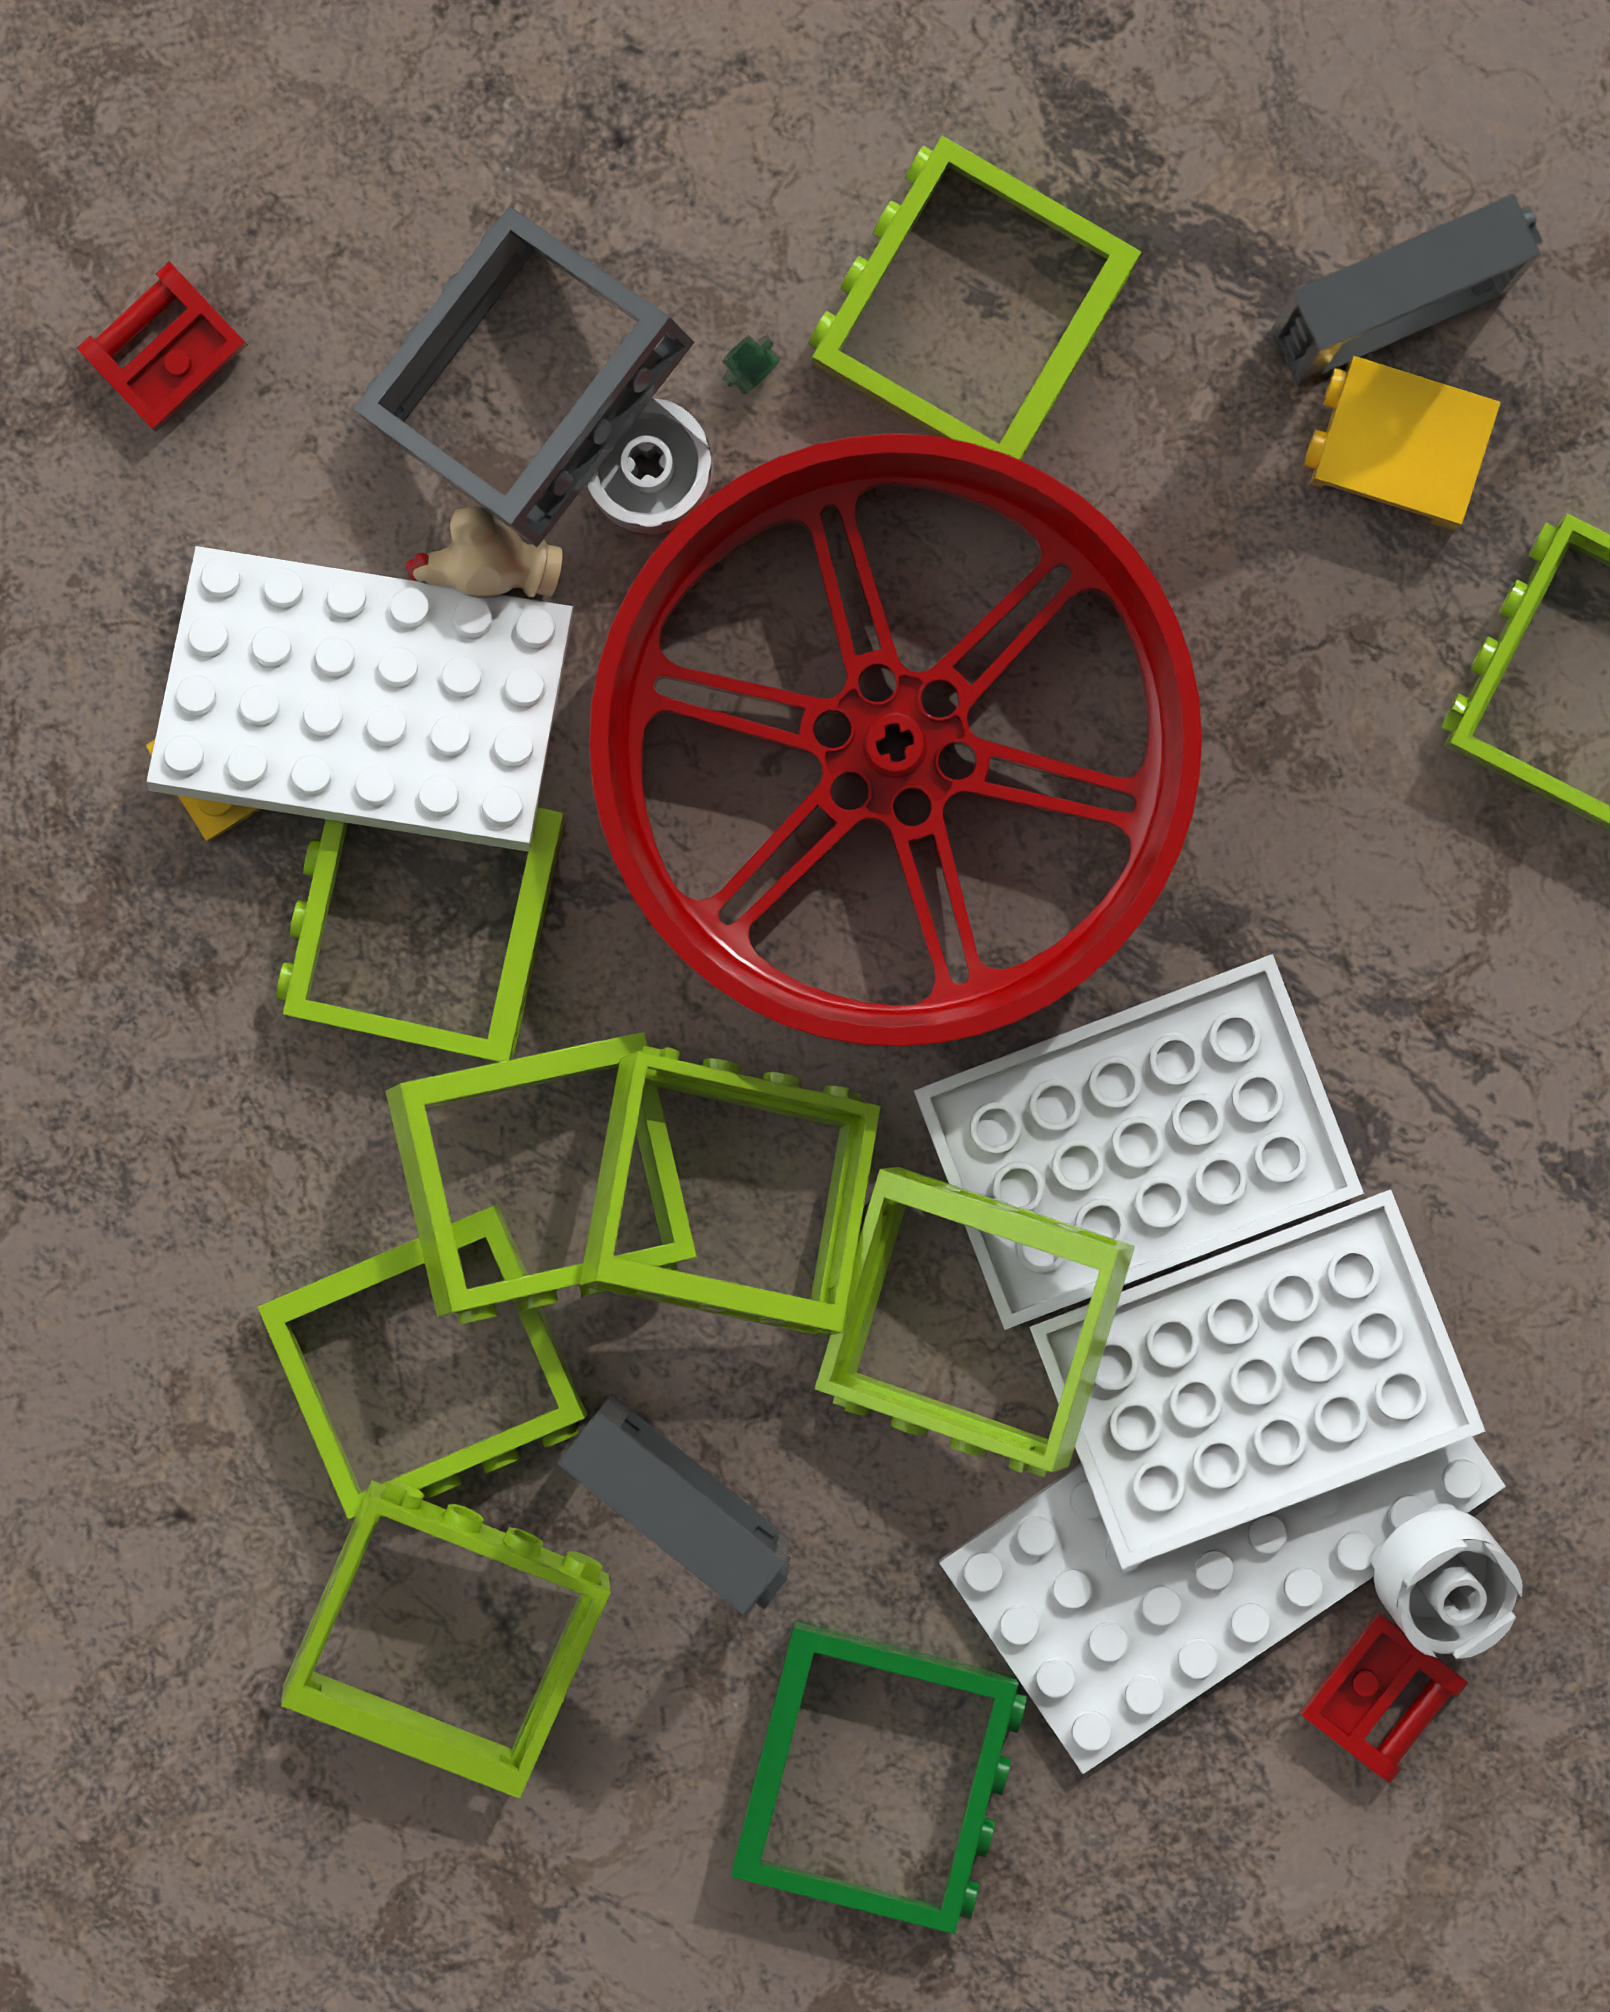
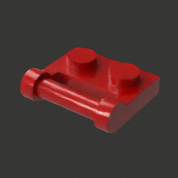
(176, 361)
(1365, 1687)

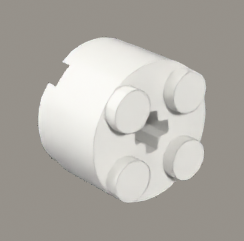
(686, 465)
(1447, 1583)

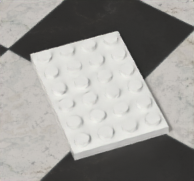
(360, 699)
(1147, 1128)
(1263, 1379)

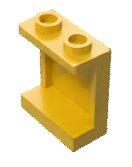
(1402, 440)

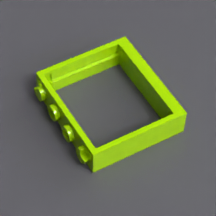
(893, 230)
(1496, 655)
(310, 921)
(775, 1093)
(428, 1200)
(918, 1413)
(443, 1472)
(412, 1731)

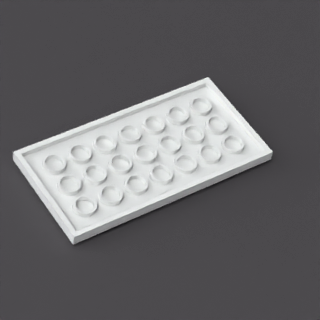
(1132, 1645)

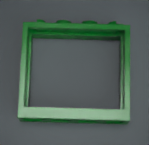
(988, 1778)

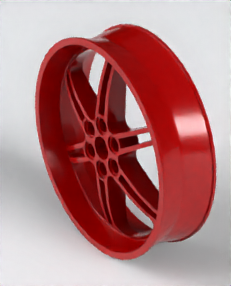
(798, 491)

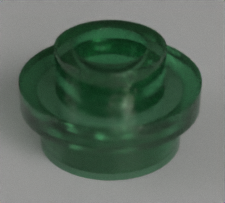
(749, 363)

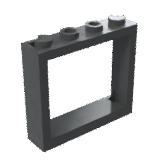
(1407, 288)
(590, 426)
(679, 1506)

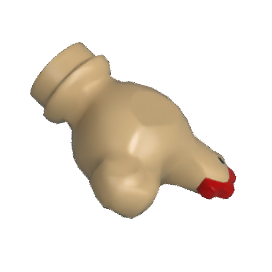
(488, 559)

